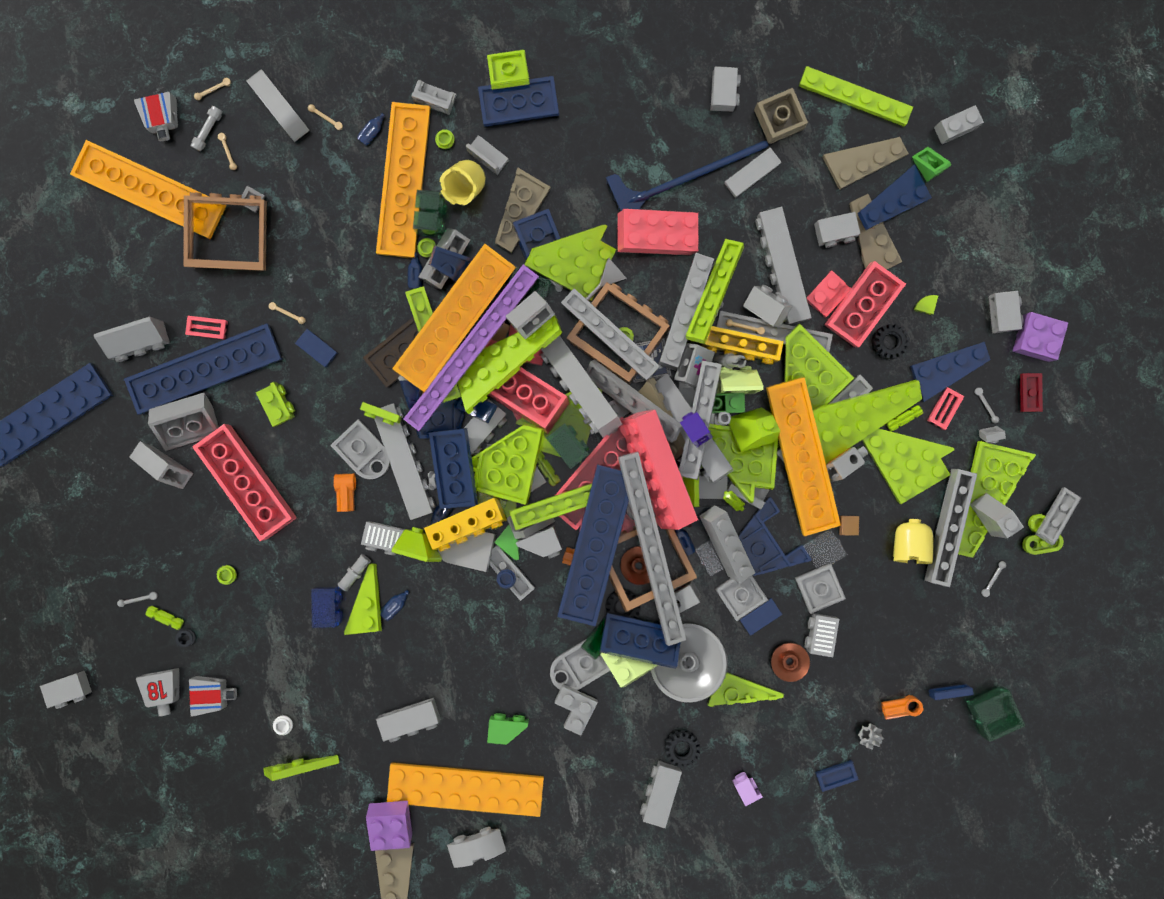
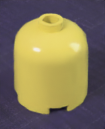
(462, 182)
(913, 542)

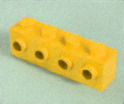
(744, 344)
(464, 524)

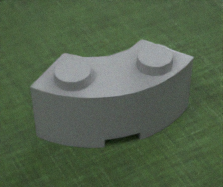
(469, 849)

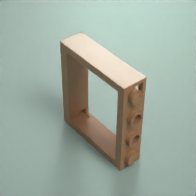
(214, 198)
(643, 310)
(628, 605)

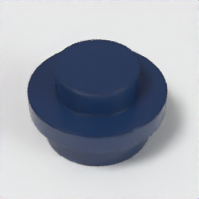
(506, 578)

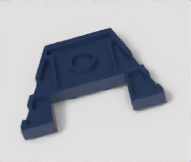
(444, 418)
(761, 546)

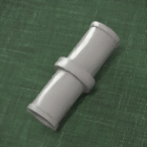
(730, 360)
(354, 572)

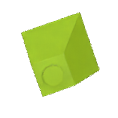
(754, 429)
(416, 545)

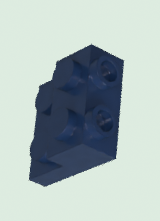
(535, 231)

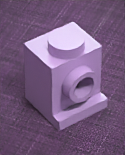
(746, 788)

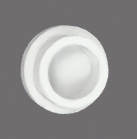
(282, 725)

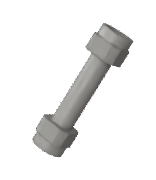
(214, 114)
(722, 418)

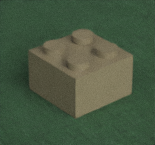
(780, 116)

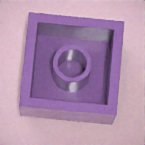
(1040, 337)
(389, 825)

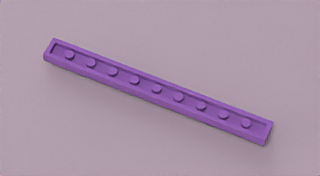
(471, 348)

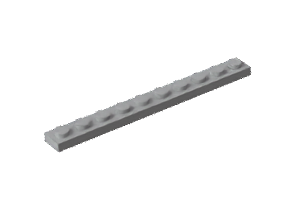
(652, 548)

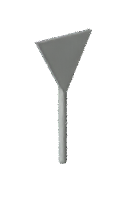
(610, 274)

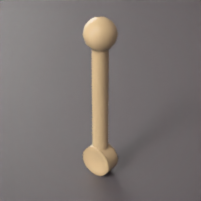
(226, 82)
(338, 125)
(222, 137)
(273, 306)
(760, 330)

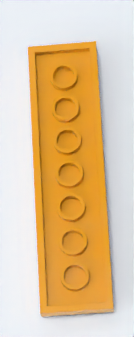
(402, 179)
(143, 187)
(453, 318)
(803, 456)
(465, 789)

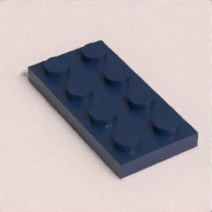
(519, 102)
(453, 468)
(638, 641)

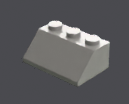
(133, 339)
(183, 421)
(542, 543)

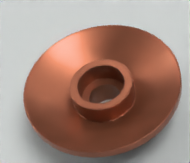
(628, 568)
(798, 667)

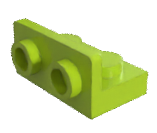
(275, 404)

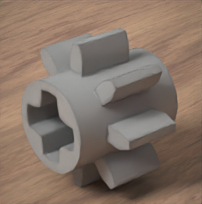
(870, 736)

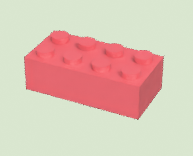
(657, 232)
(865, 304)
(532, 399)

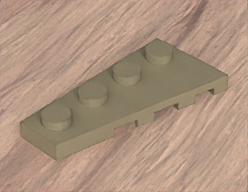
(858, 162)
(524, 200)
(874, 242)
(651, 393)
(394, 872)

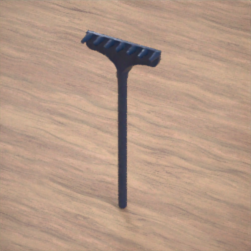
(632, 199)

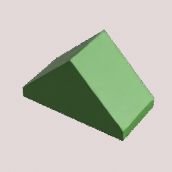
(930, 163)
(507, 542)

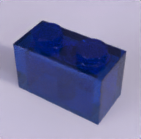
(326, 607)

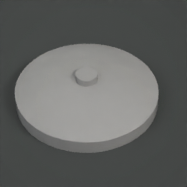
(699, 669)

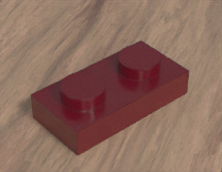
(1031, 392)

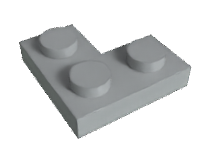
(580, 707)

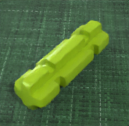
(904, 418)
(547, 470)
(733, 500)
(164, 617)

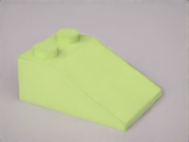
(739, 381)
(626, 669)

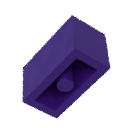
(696, 429)

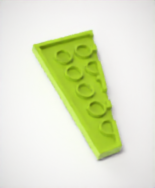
(502, 361)
(853, 419)
(997, 475)

